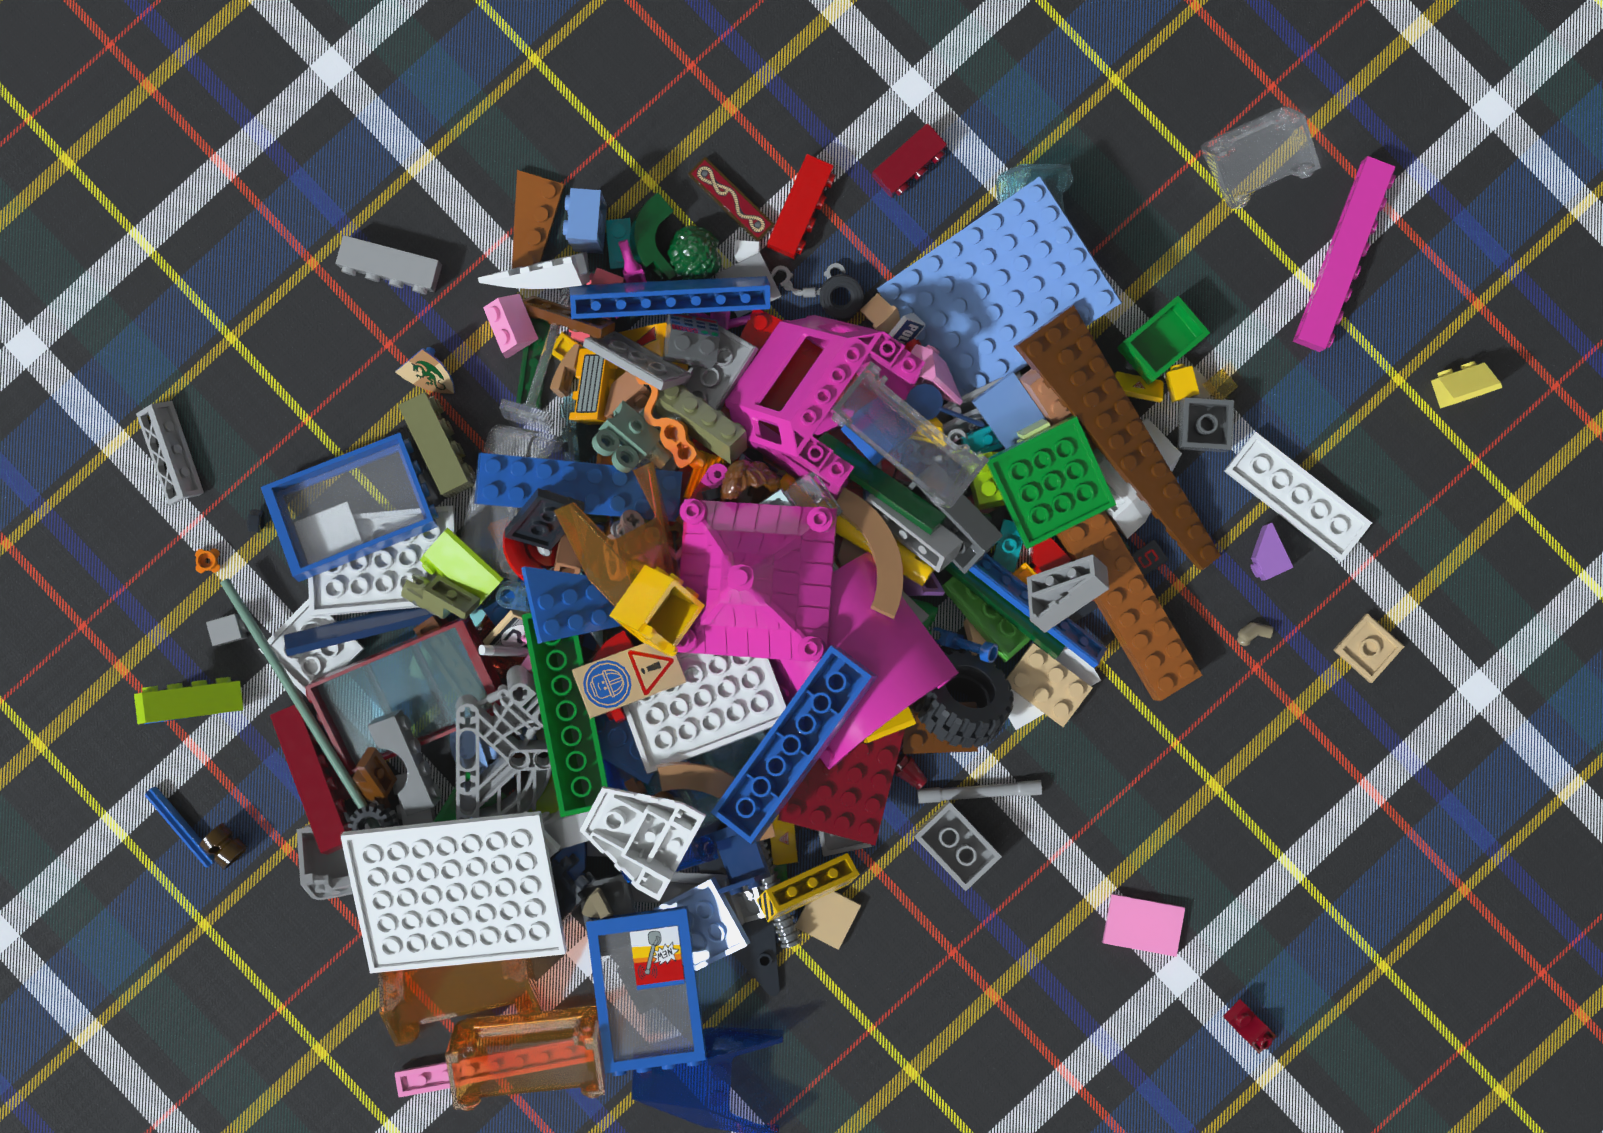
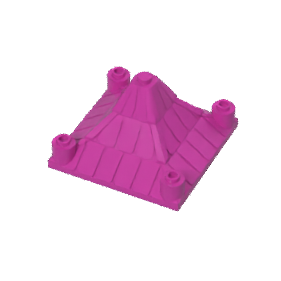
(760, 578)

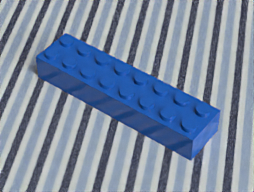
(602, 488)
(794, 744)

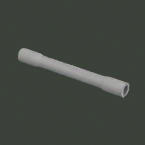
(938, 794)

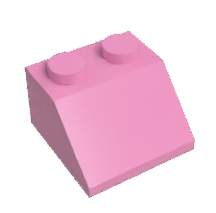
(510, 324)

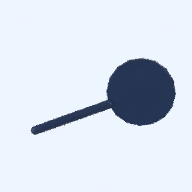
(929, 401)

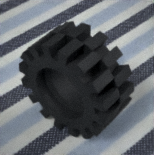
(372, 811)

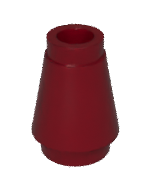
(909, 771)

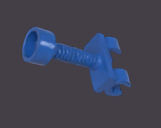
(951, 639)

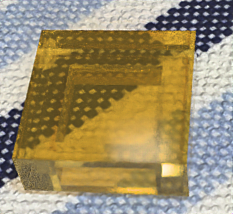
(1220, 385)

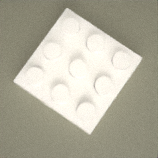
(316, 663)

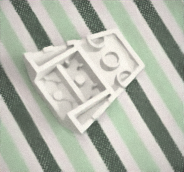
(551, 274)

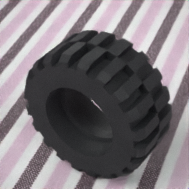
(964, 724)

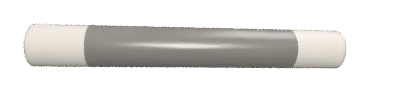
(503, 651)

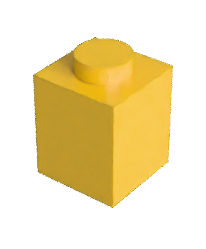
(1181, 382)

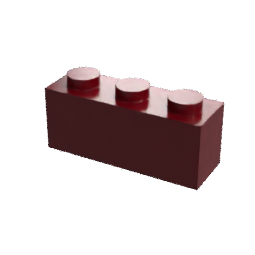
(910, 161)

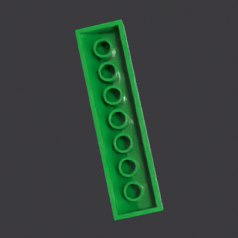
(567, 727)

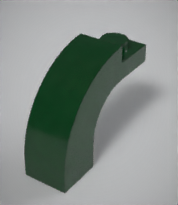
(643, 237)

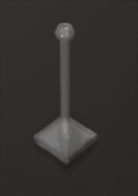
(527, 412)

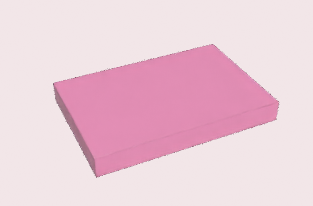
(1143, 925)

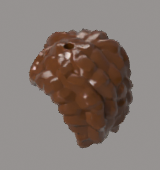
(748, 482)

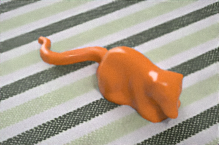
(673, 435)

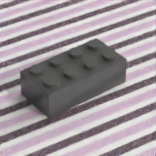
(969, 526)

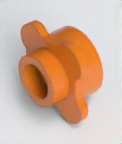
(201, 556)

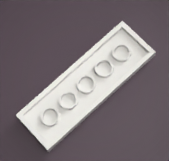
(1298, 497)

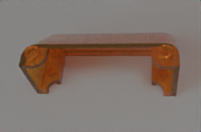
(450, 991)
(525, 1055)

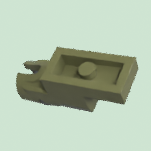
(439, 596)

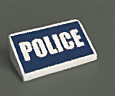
(907, 328)

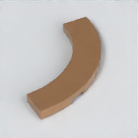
(883, 549)
(700, 778)

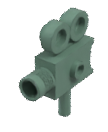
(633, 437)

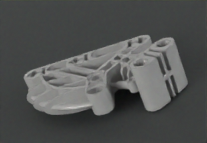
(517, 709)

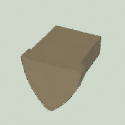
(597, 905)

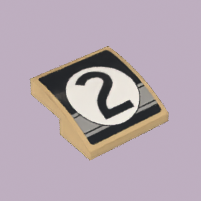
(508, 631)

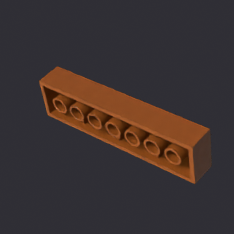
(1133, 609)

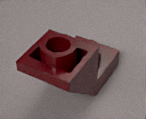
(1249, 1026)

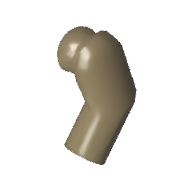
(1253, 630)

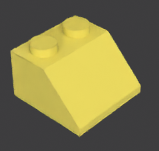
(1464, 384)

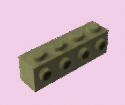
(703, 422)

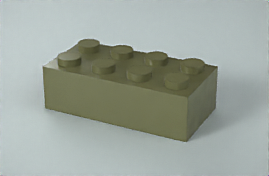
(436, 444)

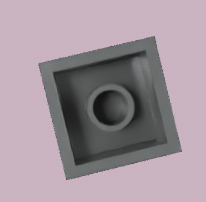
(1205, 424)

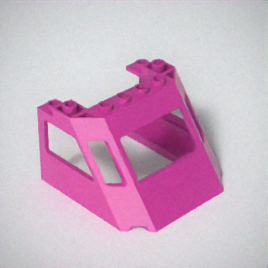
(843, 353)

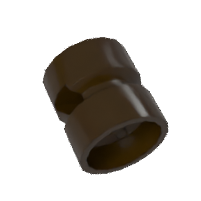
(223, 846)

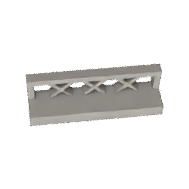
(172, 451)

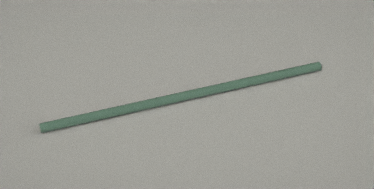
(297, 698)

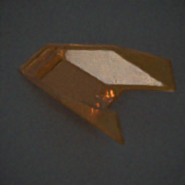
(616, 562)

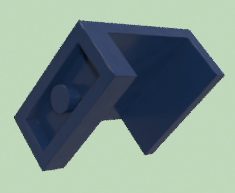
(741, 860)

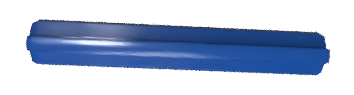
(179, 825)

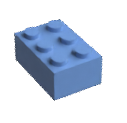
(585, 220)

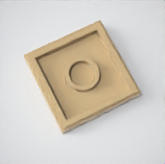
(1368, 648)
(828, 918)

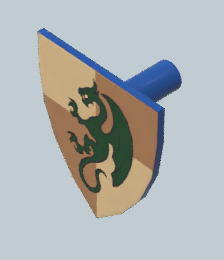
(427, 372)

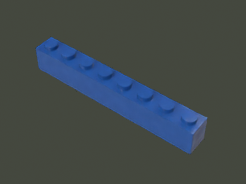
(669, 297)

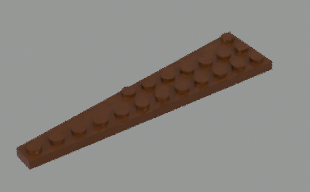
(1086, 385)

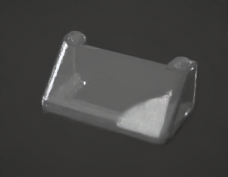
(906, 437)
(486, 523)

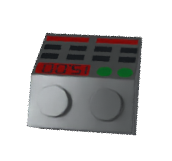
(691, 340)

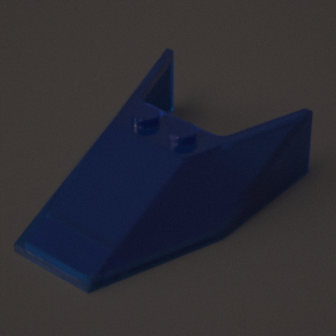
(703, 1090)

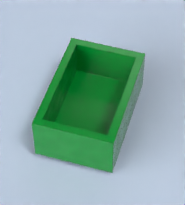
(1163, 340)

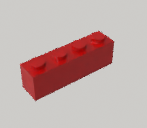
(800, 207)

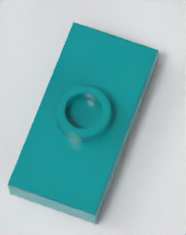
(1008, 547)

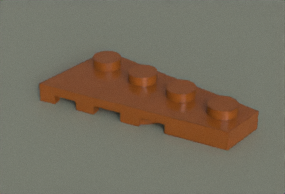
(534, 216)

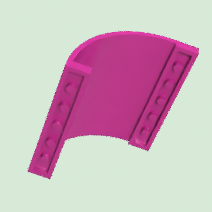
(893, 649)

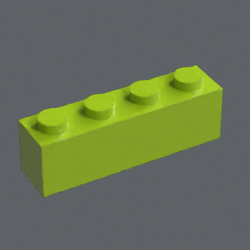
(188, 701)

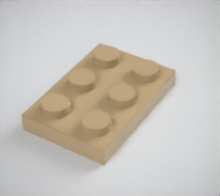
(1048, 685)

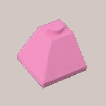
(937, 373)

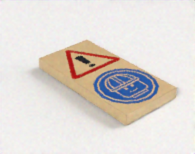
(626, 678)

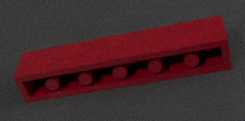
(312, 779)

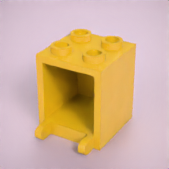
(658, 609)

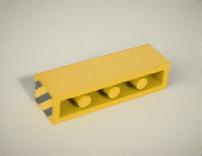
(807, 887)

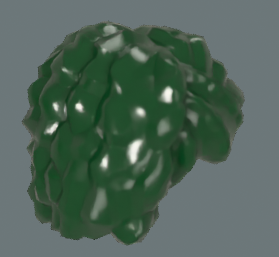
(694, 253)

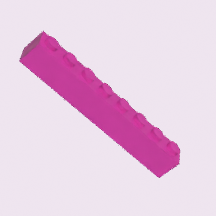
(1344, 254)

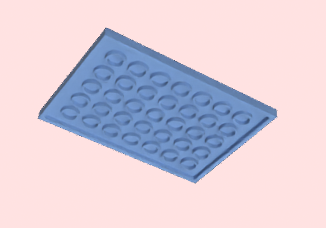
(1000, 285)

